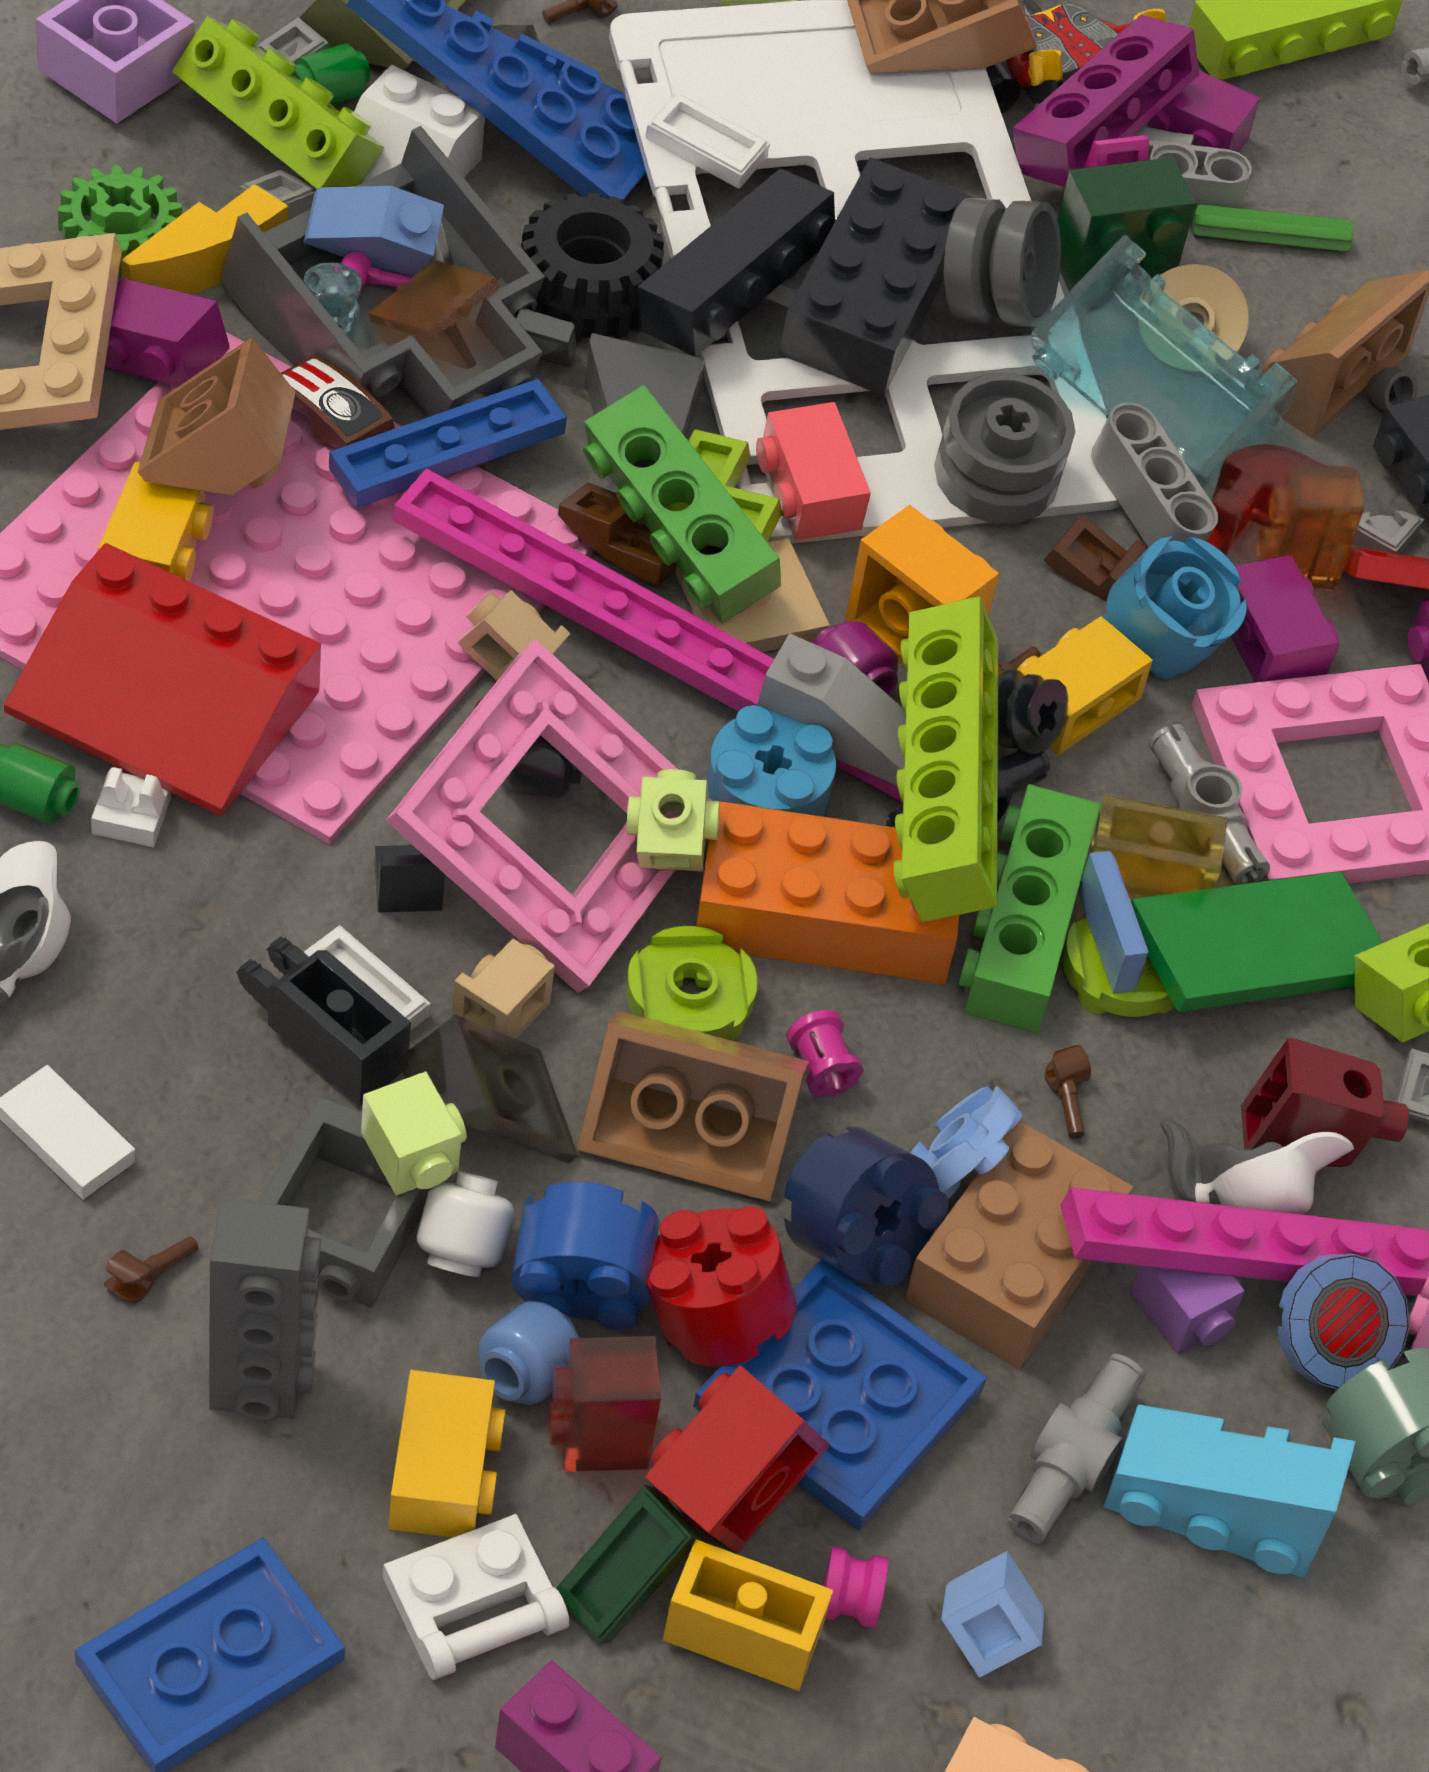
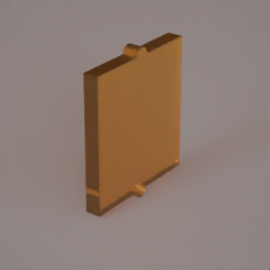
(433, 300)

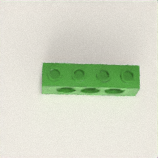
(641, 430)
(1033, 909)

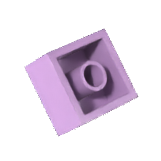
(113, 51)

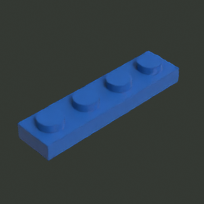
(447, 442)

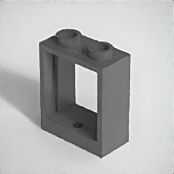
(335, 1136)

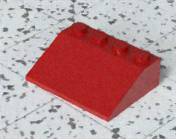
(166, 679)

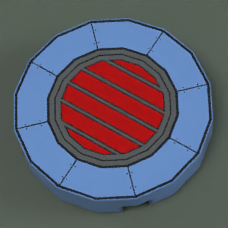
(1342, 1318)

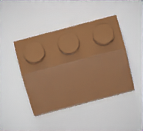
(1350, 346)
(221, 426)
(692, 1105)

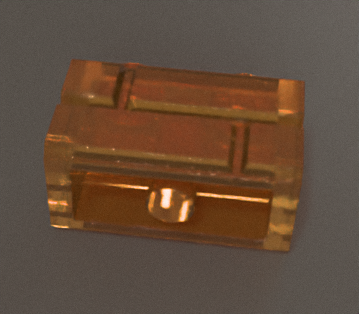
(1314, 521)

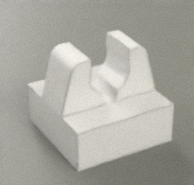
(130, 808)

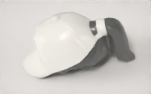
(31, 914)
(1250, 1178)

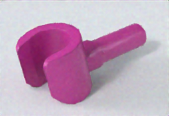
(373, 275)

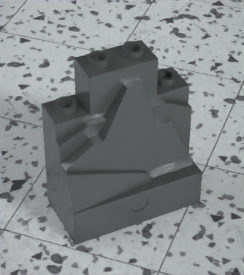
(458, 366)

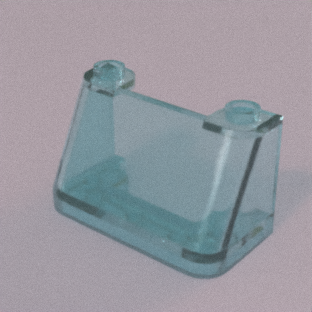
(1133, 343)

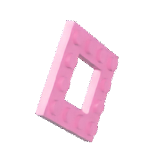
(1243, 733)
(446, 823)

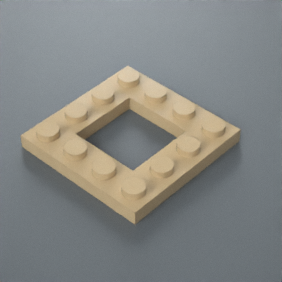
(81, 286)

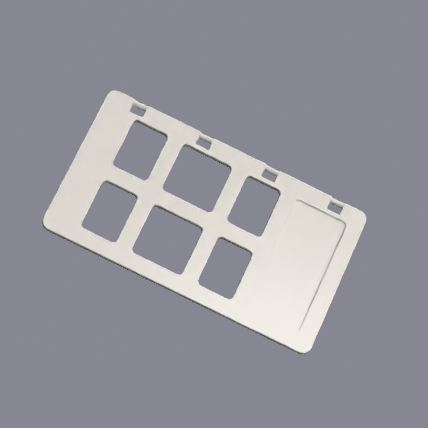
(804, 87)

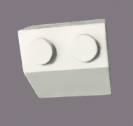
(404, 102)

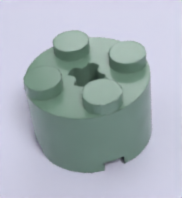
(1390, 1424)

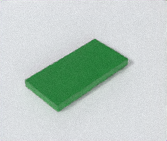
(1255, 940)

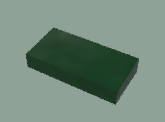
(627, 1564)

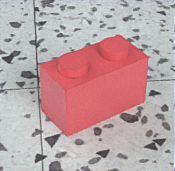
(813, 471)

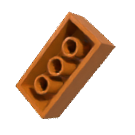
(817, 895)

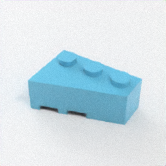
(1229, 1488)

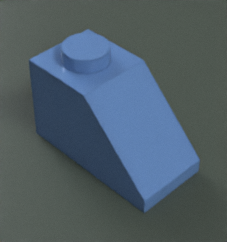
(380, 221)

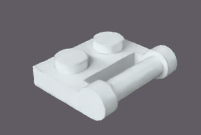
(466, 1578)

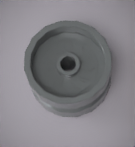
(1002, 261)
(1004, 448)

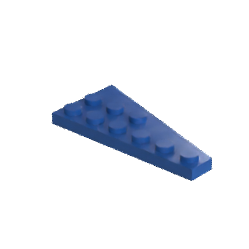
(522, 87)

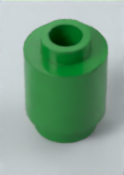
(338, 70)
(36, 784)

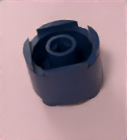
(863, 1205)

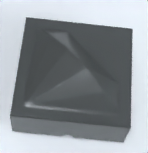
(551, 335)

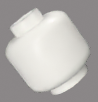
(465, 1225)

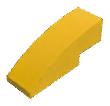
(194, 246)

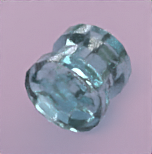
(337, 290)

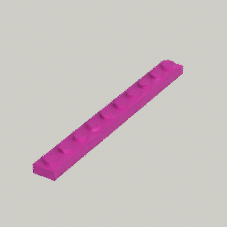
(591, 595)

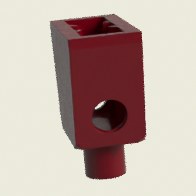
(1320, 1091)

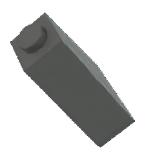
(623, 366)

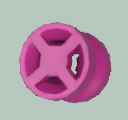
(856, 1586)

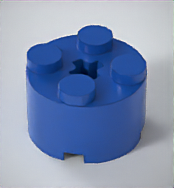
(586, 1253)

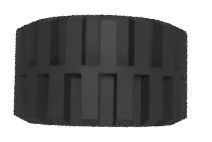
(592, 261)

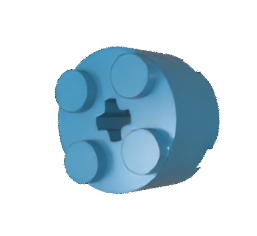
(1177, 604)
(772, 763)

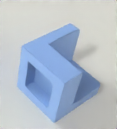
(993, 1614)

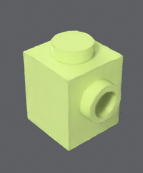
(412, 1133)

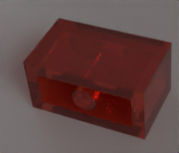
(606, 1404)

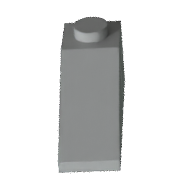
(833, 693)

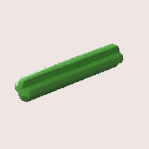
(1272, 228)

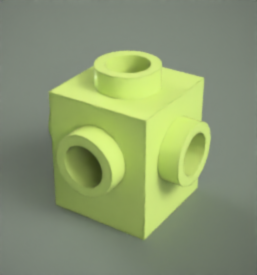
(676, 841)

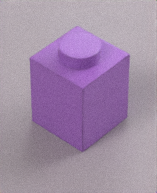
(1188, 1304)

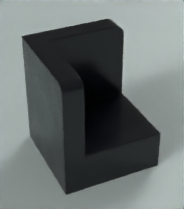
(407, 880)

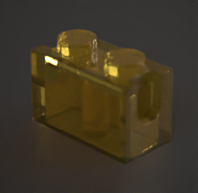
(1160, 845)

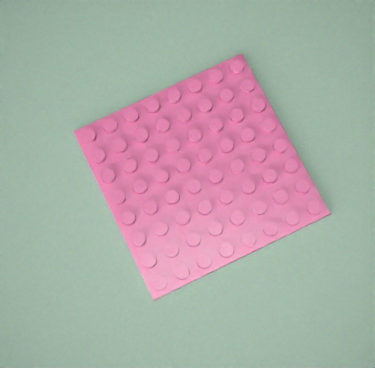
(314, 563)

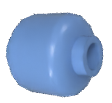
(524, 1350)

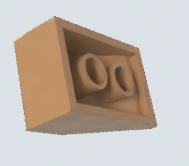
(939, 33)

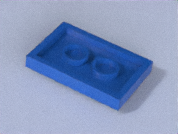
(209, 1656)

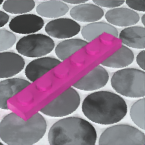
(1232, 1238)

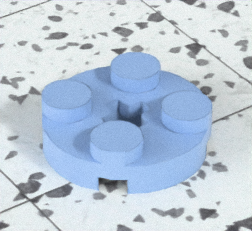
(970, 1137)

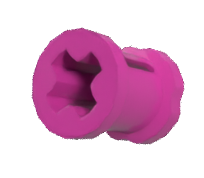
(824, 1053)

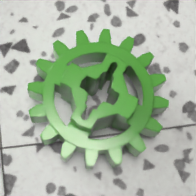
(118, 206)

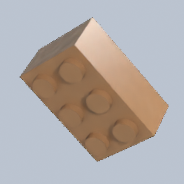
(1003, 1252)

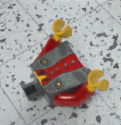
(1065, 42)

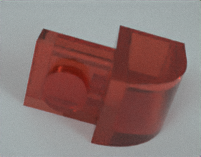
(1246, 489)

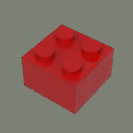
(735, 1458)

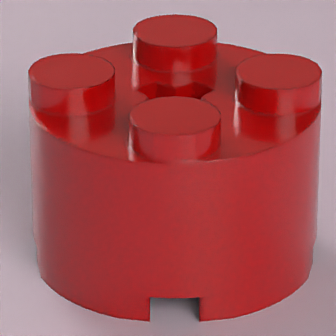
(720, 1284)

